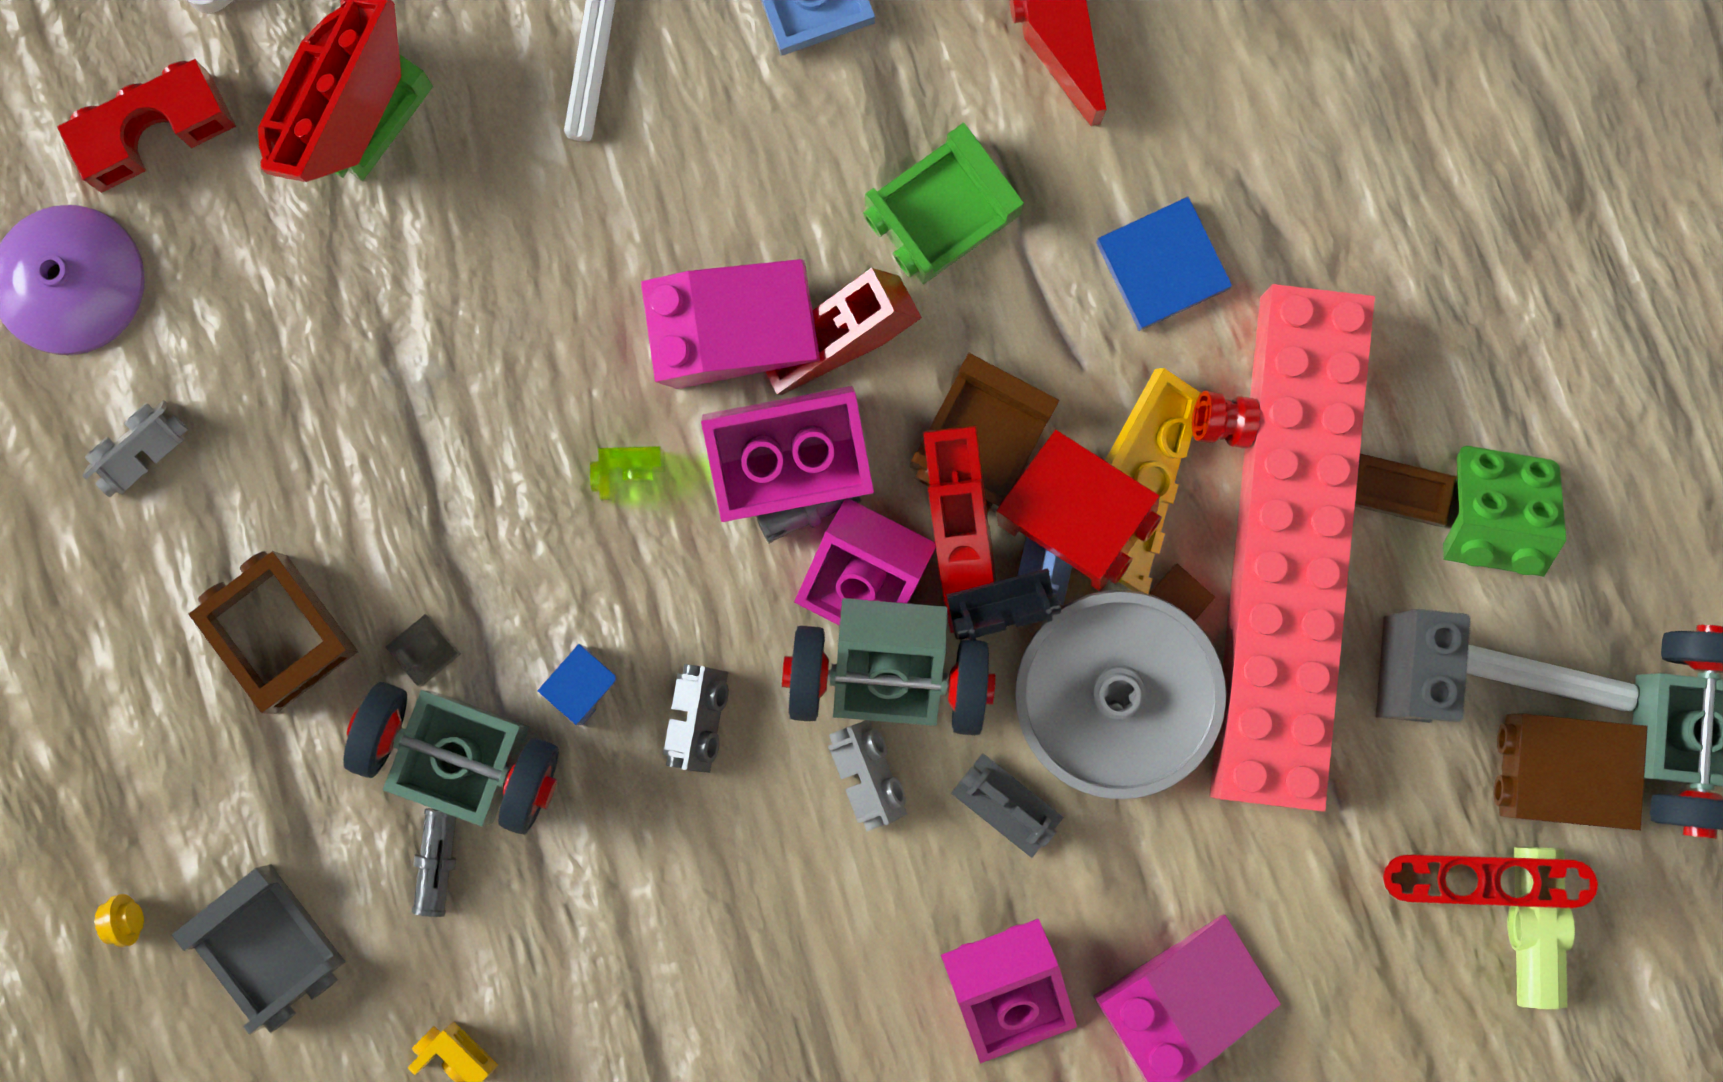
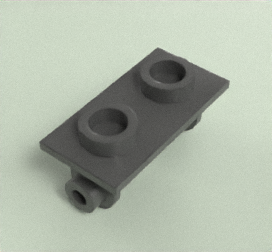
(695, 742)
(1007, 805)

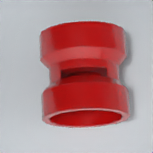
(1225, 419)

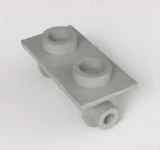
(117, 460)
(879, 795)

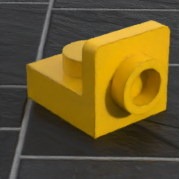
(461, 1054)

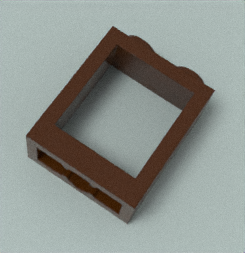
(303, 673)

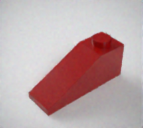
(1065, 44)
(851, 325)

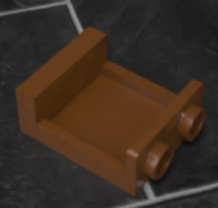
(1007, 419)
(1571, 771)

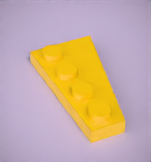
(1151, 453)

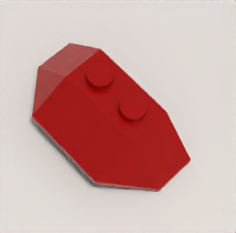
(332, 93)

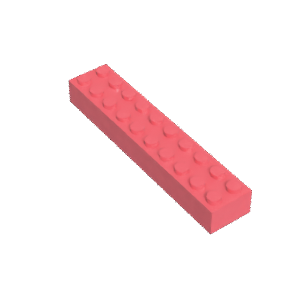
(1293, 548)

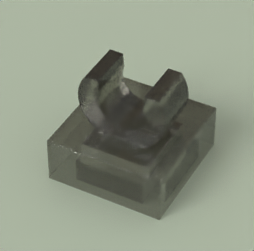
(423, 650)

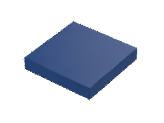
(1163, 263)

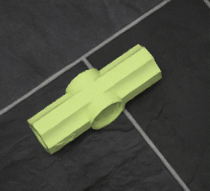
(1540, 937)

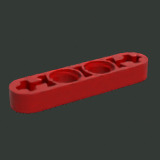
(1489, 876)

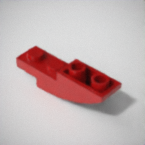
(959, 510)

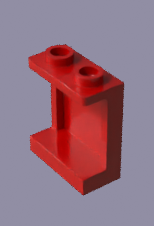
(1080, 509)

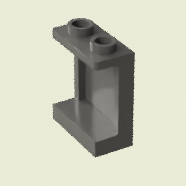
(1423, 666)
(262, 948)

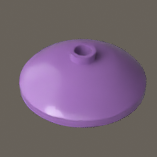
(92, 294)

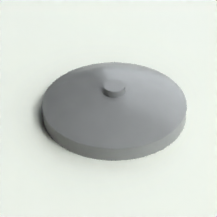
(1120, 694)

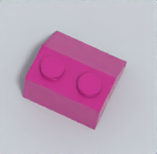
(863, 560)
(1009, 990)

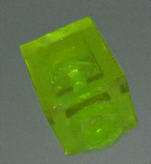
(633, 462)

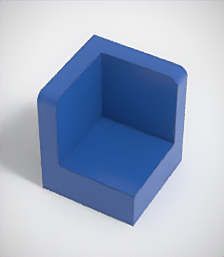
(578, 685)

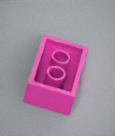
(729, 322)
(1188, 1003)

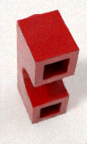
(107, 136)

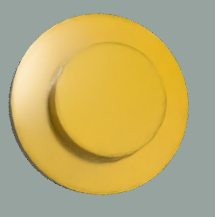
(119, 921)

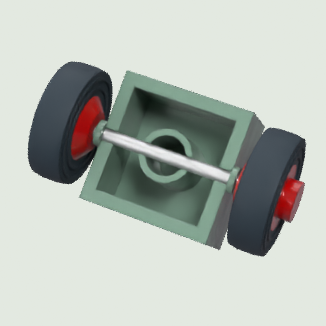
(890, 668)
(1686, 730)
(452, 757)

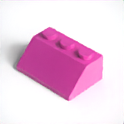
(787, 453)

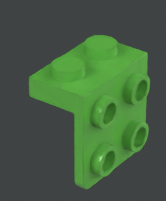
(1507, 512)

